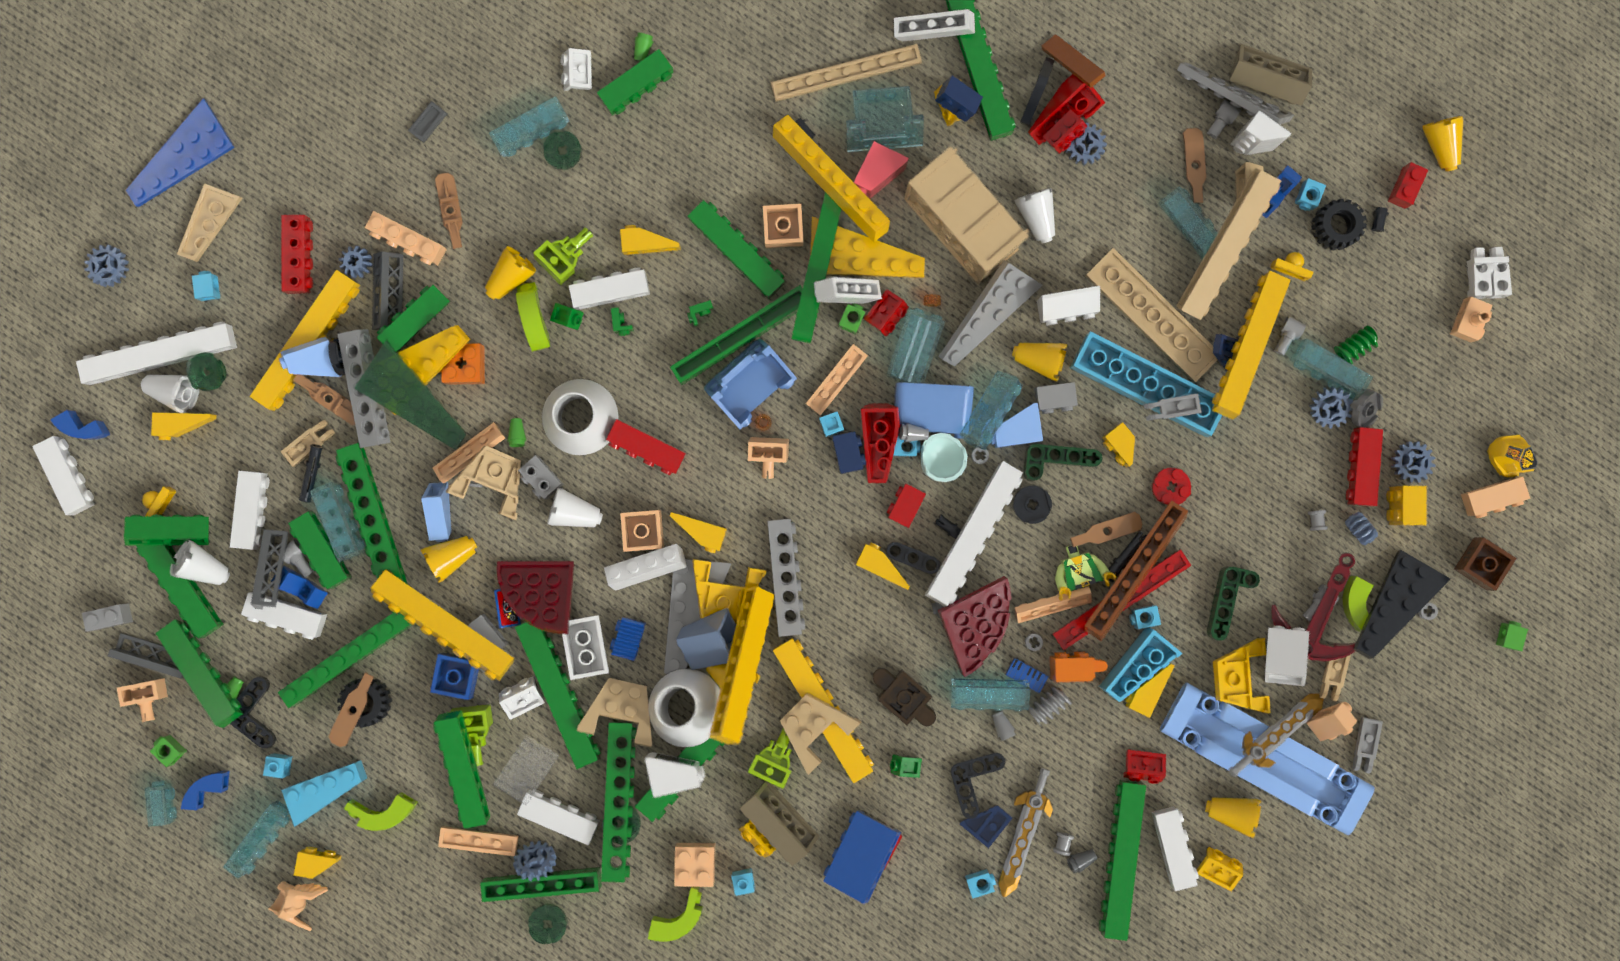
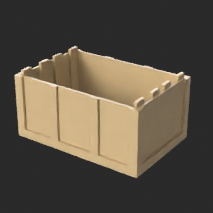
(964, 215)

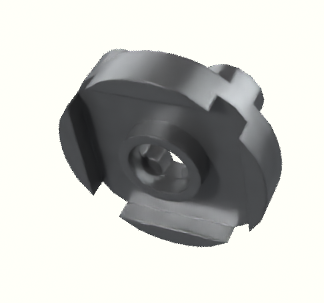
(1366, 408)

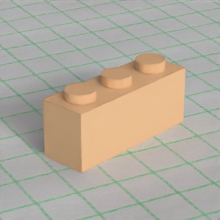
(1495, 497)

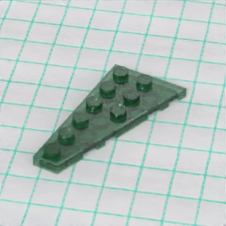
(400, 390)

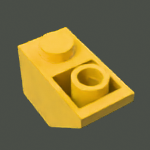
(1122, 443)
(313, 862)

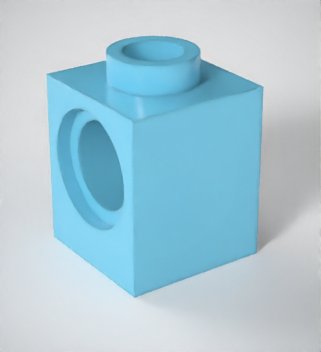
(1315, 189)
(205, 286)
(831, 424)
(913, 453)
(1153, 617)
(277, 765)
(743, 882)
(976, 891)

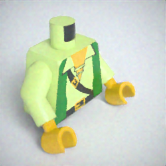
(1080, 571)

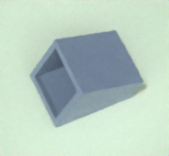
(707, 640)

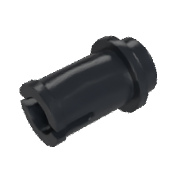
(801, 123)
(1379, 219)

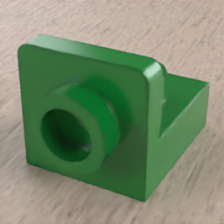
(702, 309)
(566, 316)
(618, 319)
(905, 766)

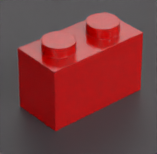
(1408, 185)
(906, 505)

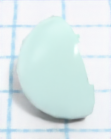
(943, 457)

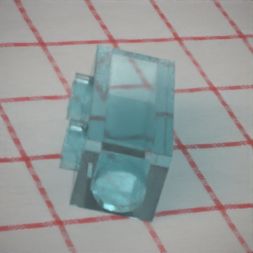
(160, 804)

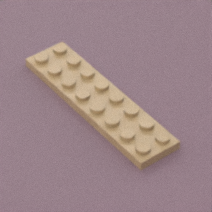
(1153, 315)

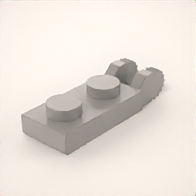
(1175, 407)
(1367, 743)

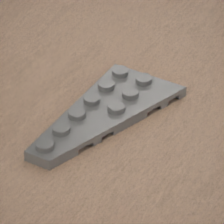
(1237, 95)
(999, 299)
(685, 608)

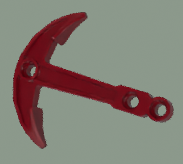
(1317, 624)

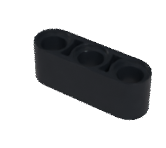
(922, 558)

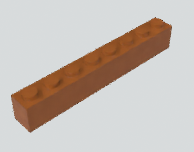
(1136, 571)

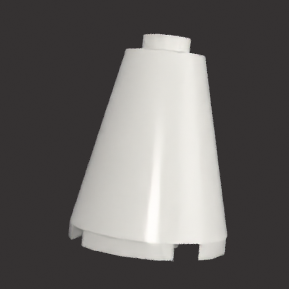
(1038, 213)
(171, 390)
(572, 511)
(198, 565)

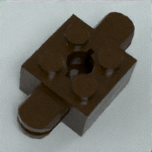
(904, 697)

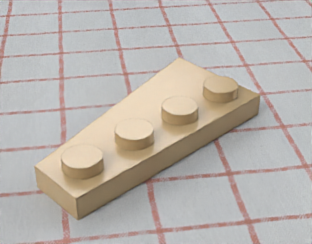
(208, 218)

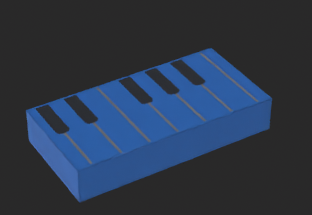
(1022, 671)

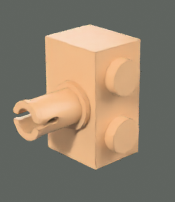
(1471, 319)
(768, 451)
(143, 695)
(1332, 721)

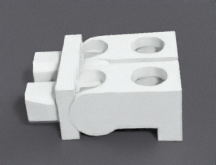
(1488, 275)

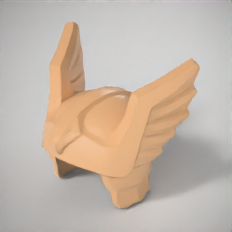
(293, 901)

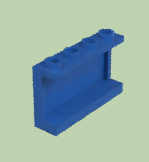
(861, 857)

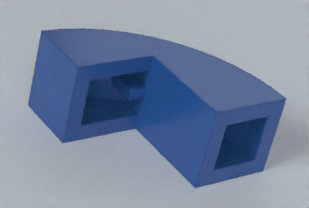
(1289, 180)
(71, 425)
(302, 587)
(214, 782)

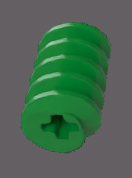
(1357, 344)

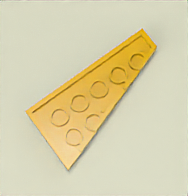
(860, 256)
(434, 353)

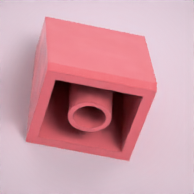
(879, 169)

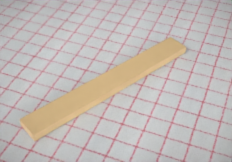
(846, 72)

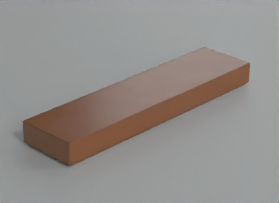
(1073, 61)

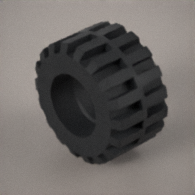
(1349, 213)
(380, 702)

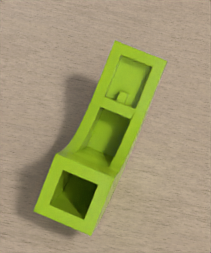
(531, 316)
(1355, 600)
(382, 820)
(674, 928)

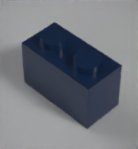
(958, 98)
(848, 452)

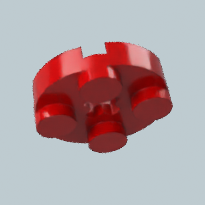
(1177, 477)

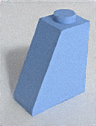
(309, 359)
(1020, 429)
(437, 511)

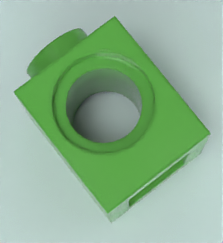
(852, 326)
(1512, 636)
(159, 752)

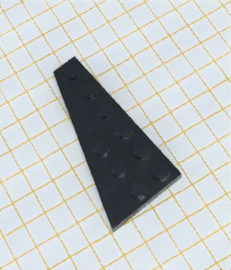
(1402, 595)

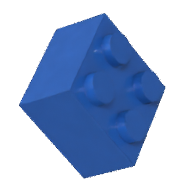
(454, 677)

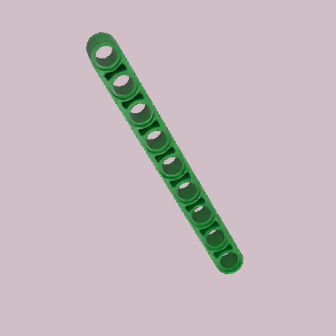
(816, 270)

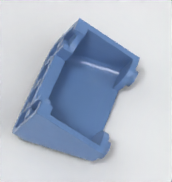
(749, 382)
(934, 406)

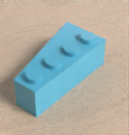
(1139, 663)
(316, 793)

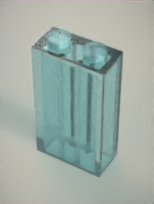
(915, 347)

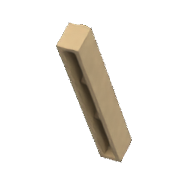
(1228, 243)

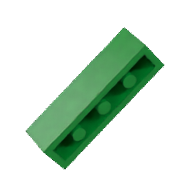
(635, 82)
(414, 318)
(165, 530)
(318, 548)

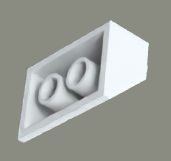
(1259, 135)
(1069, 305)
(585, 648)

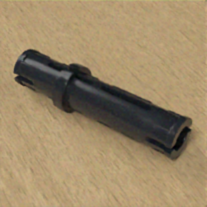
(315, 451)
(1126, 555)

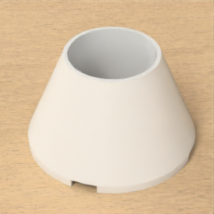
(594, 436)
(706, 697)

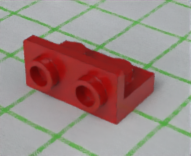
(1065, 131)
(887, 312)
(1145, 766)

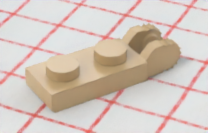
(300, 448)
(1335, 675)

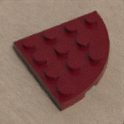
(538, 592)
(977, 624)

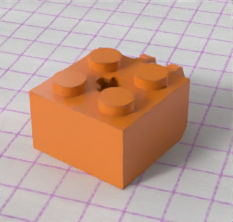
(472, 372)
(1074, 667)

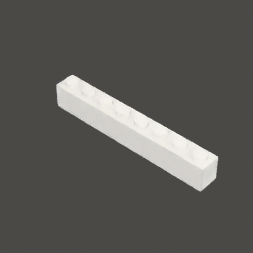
(155, 354)
(973, 534)

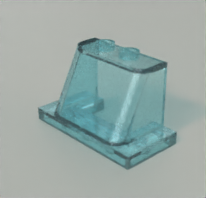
(883, 117)

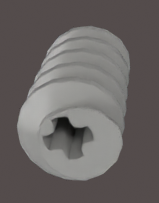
(1049, 705)

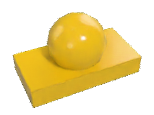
(1292, 266)
(156, 501)

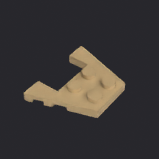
(495, 472)
(621, 702)
(808, 721)

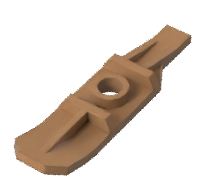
(1195, 153)
(449, 198)
(318, 391)
(1117, 527)
(346, 720)

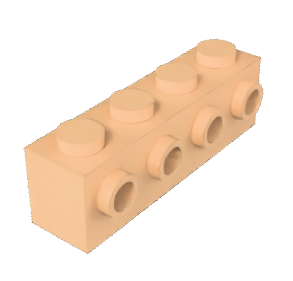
(406, 238)

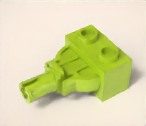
(562, 255)
(477, 722)
(772, 764)

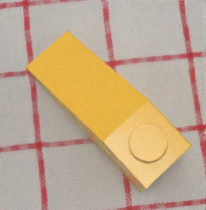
(641, 241)
(177, 424)
(704, 533)
(878, 563)
(1147, 695)

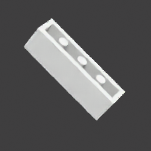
(934, 25)
(609, 289)
(847, 290)
(63, 475)
(248, 510)
(645, 567)
(288, 616)
(560, 818)
(1174, 848)

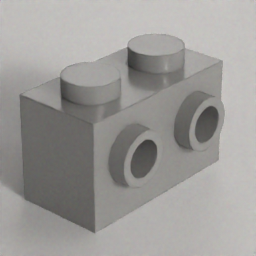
(540, 477)

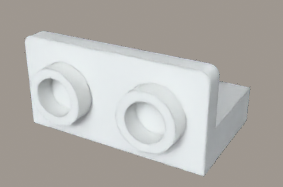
(576, 69)
(520, 698)

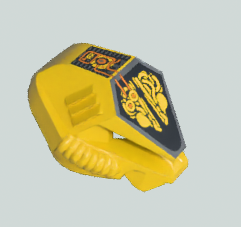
(1511, 456)

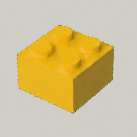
(1407, 505)

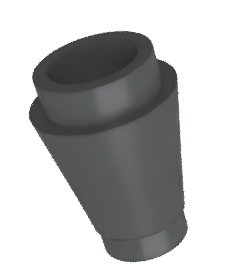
(1081, 860)

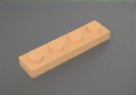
(836, 379)
(462, 456)
(1052, 605)
(478, 841)

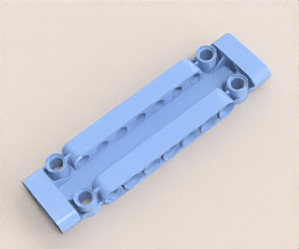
(1298, 774)

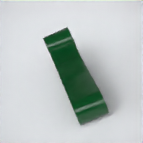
(1063, 458)
(1229, 603)

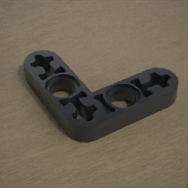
(1037, 91)
(246, 710)
(970, 773)

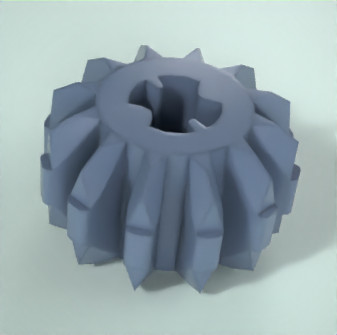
(349, 259)
(1361, 528)

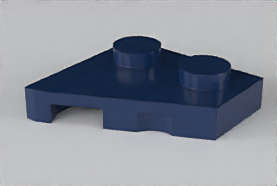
(1222, 348)
(987, 825)

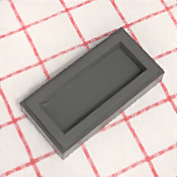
(427, 122)

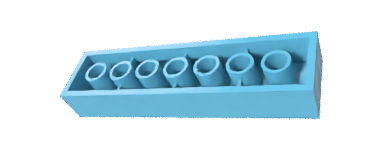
(1142, 380)

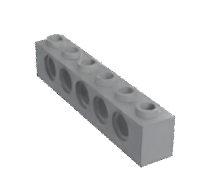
(368, 414)
(785, 627)

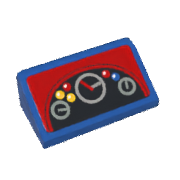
(505, 614)

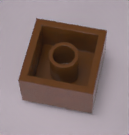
(1485, 563)

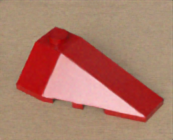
(1071, 95)
(880, 436)

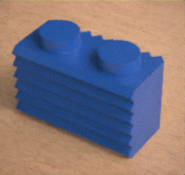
(628, 638)

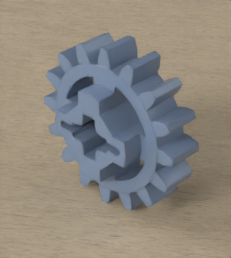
(1093, 144)
(97, 268)
(1332, 415)
(1421, 465)
(534, 860)

